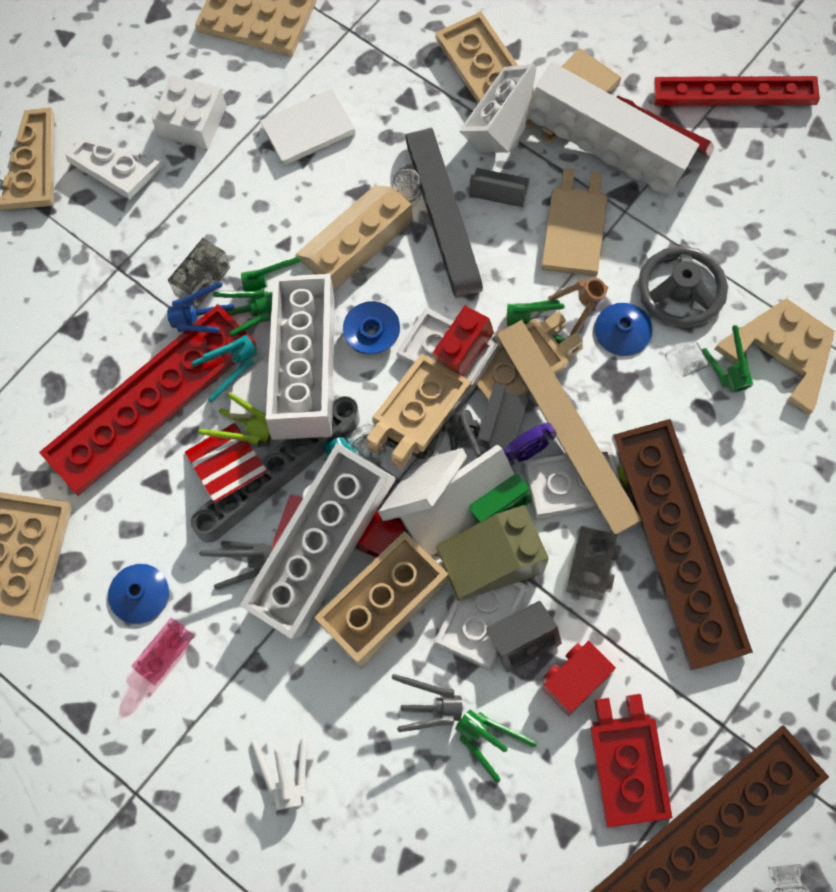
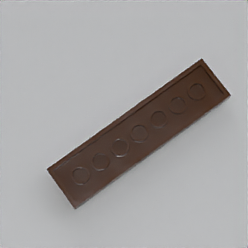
(681, 545)
(722, 820)

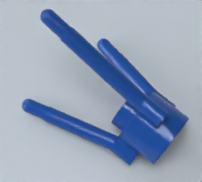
(182, 315)

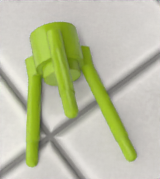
(256, 425)

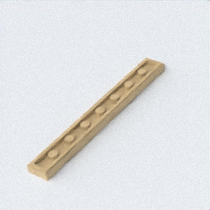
(570, 428)

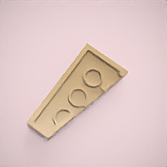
(32, 164)

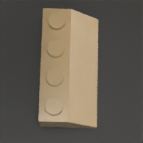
(357, 234)
(382, 599)

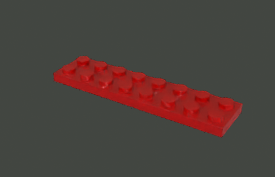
(141, 403)

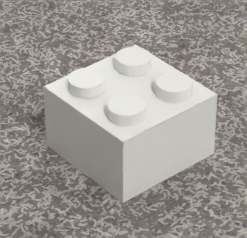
(189, 112)

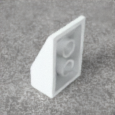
(502, 111)

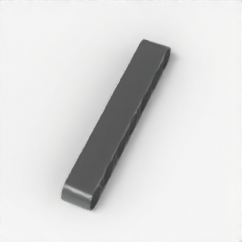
(444, 213)
(272, 482)

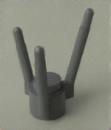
(464, 428)
(255, 553)
(446, 707)

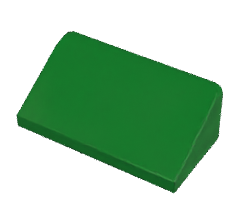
(504, 497)

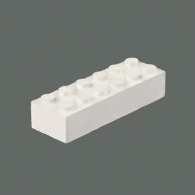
(610, 129)
(301, 357)
(317, 542)

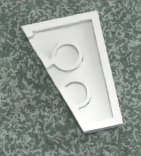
(114, 168)

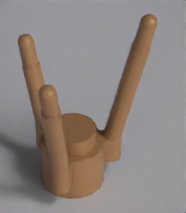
(589, 294)

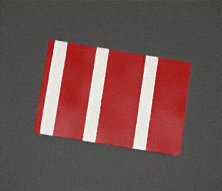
(225, 464)

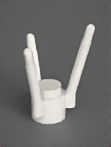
(286, 793)

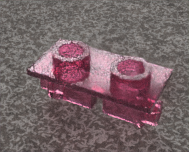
(162, 651)

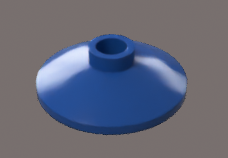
(371, 316)
(623, 340)
(147, 603)

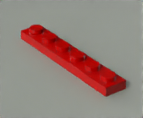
(736, 90)

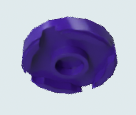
(529, 443)

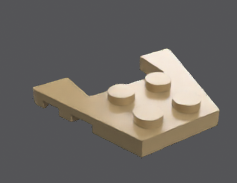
(792, 339)

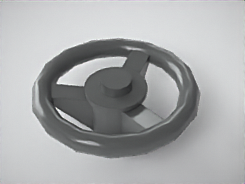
(683, 286)

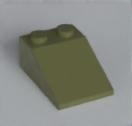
(493, 554)

